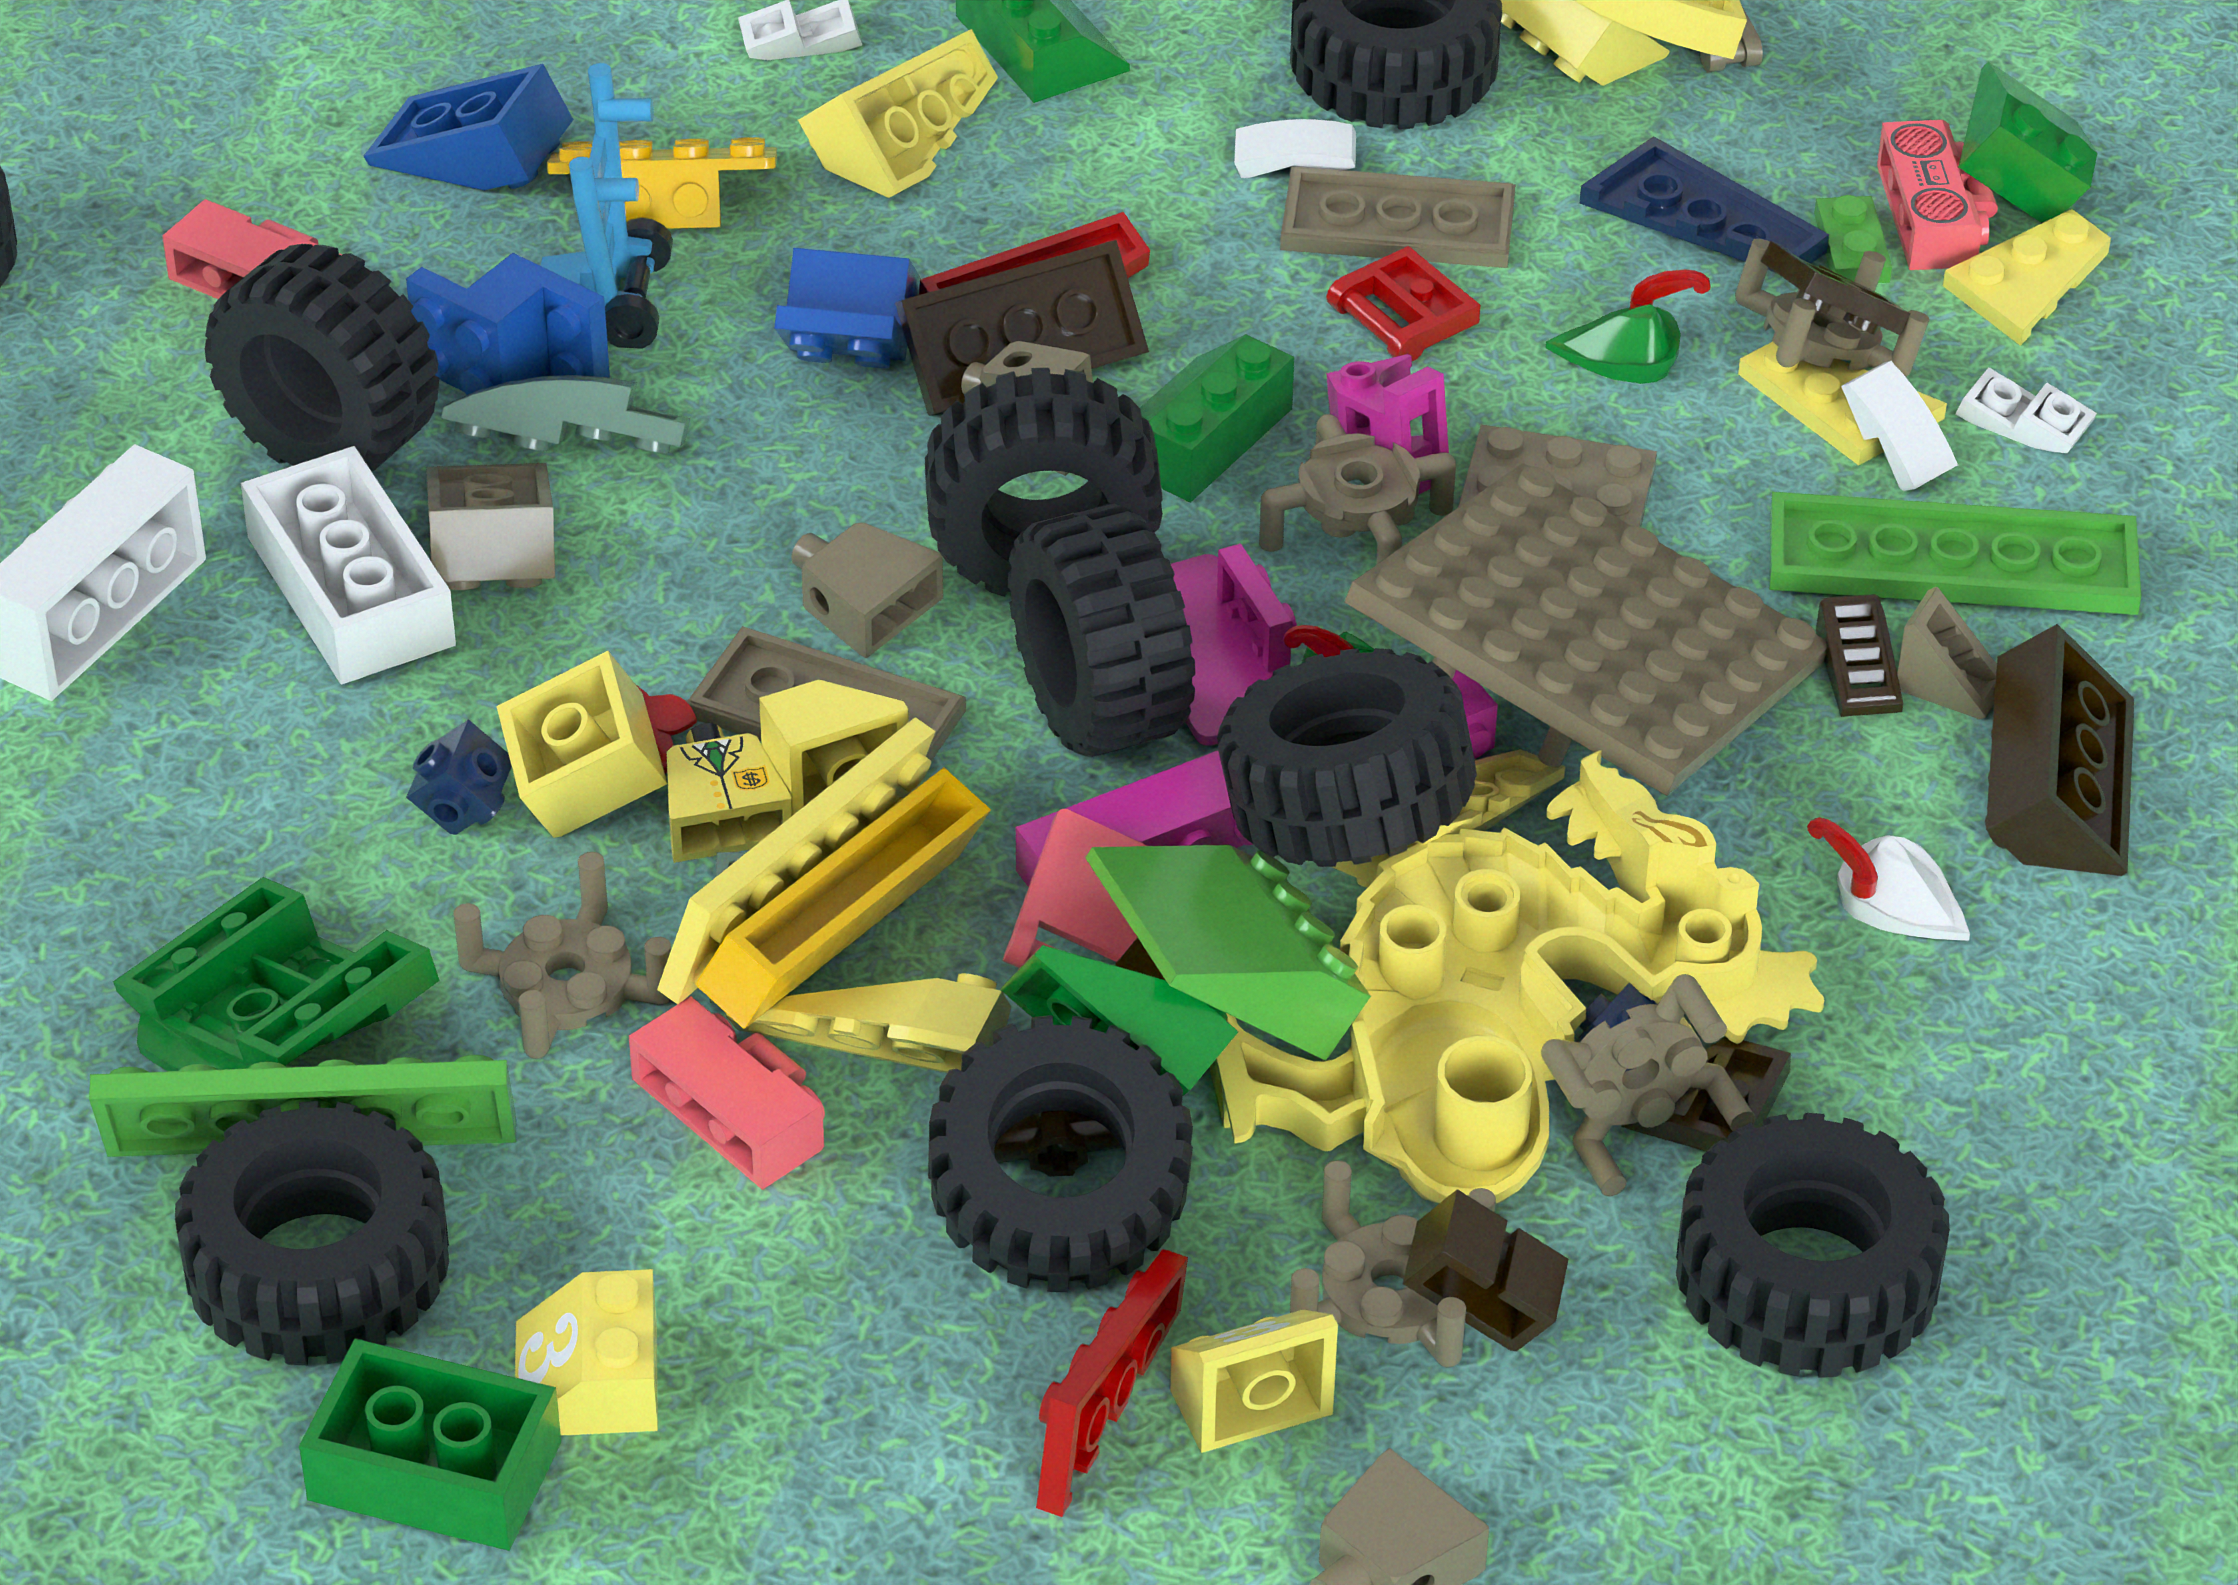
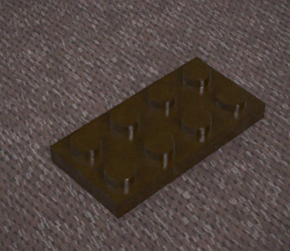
(1058, 302)

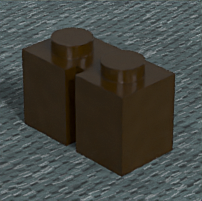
(1503, 1278)

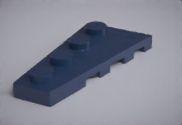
(1696, 204)

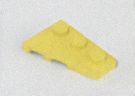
(2029, 273)
(1817, 399)

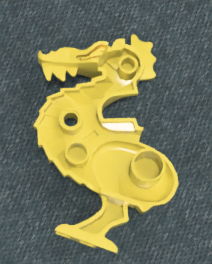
(1467, 985)

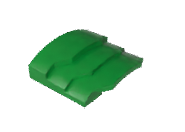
(264, 985)

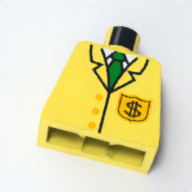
(722, 794)

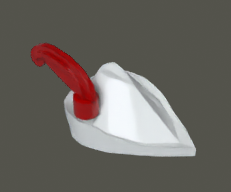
(1893, 885)

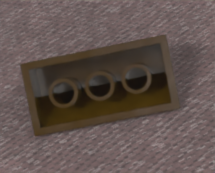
(2060, 758)

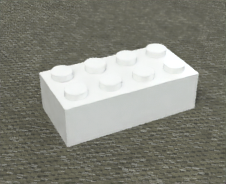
(348, 565)
(97, 570)

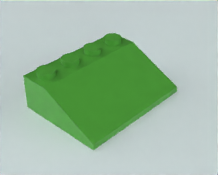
(1236, 938)

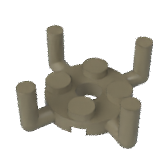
(1820, 337)
(1343, 508)
(557, 944)
(1665, 1065)
(1364, 1256)

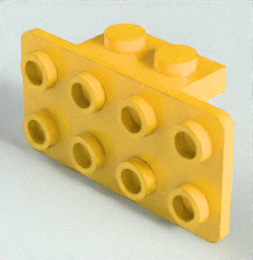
(678, 183)

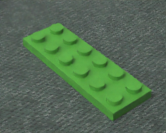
(1961, 548)
(193, 1106)

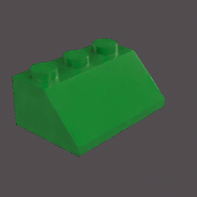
(1042, 44)
(1217, 411)

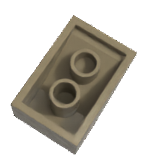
(491, 524)

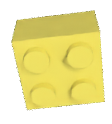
(581, 745)

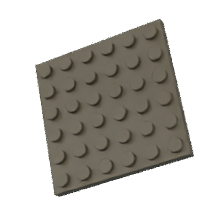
(1591, 626)

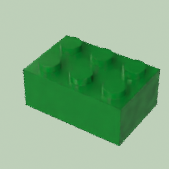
(431, 1444)

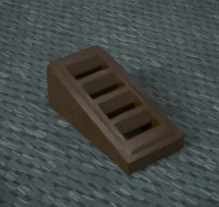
(1853, 622)

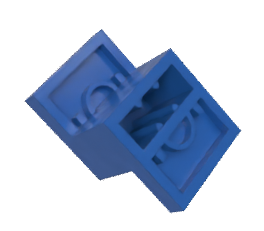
(846, 306)
(510, 325)

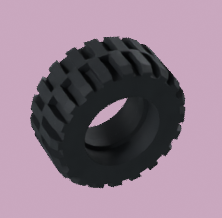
(1395, 57)
(321, 357)
(1024, 429)
(1101, 629)
(1347, 757)
(1076, 1073)
(324, 1295)
(1801, 1308)

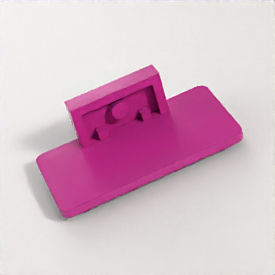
(1233, 629)

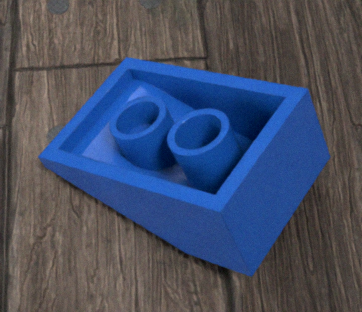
(476, 131)

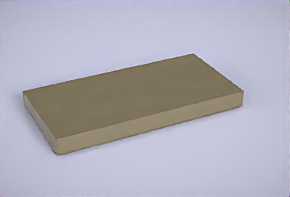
(1387, 212)
(765, 664)

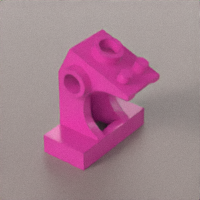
(1383, 400)

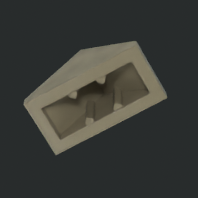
(1945, 659)

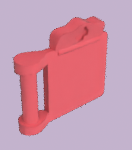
(1068, 894)

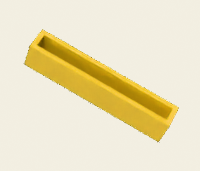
(842, 898)

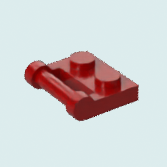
(1415, 292)

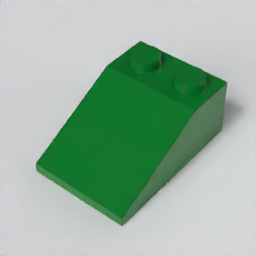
(2025, 147)
(1170, 1022)

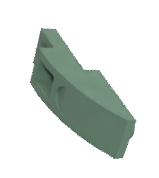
(542, 406)

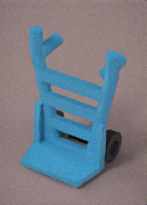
(610, 243)

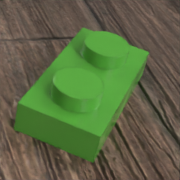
(1852, 231)

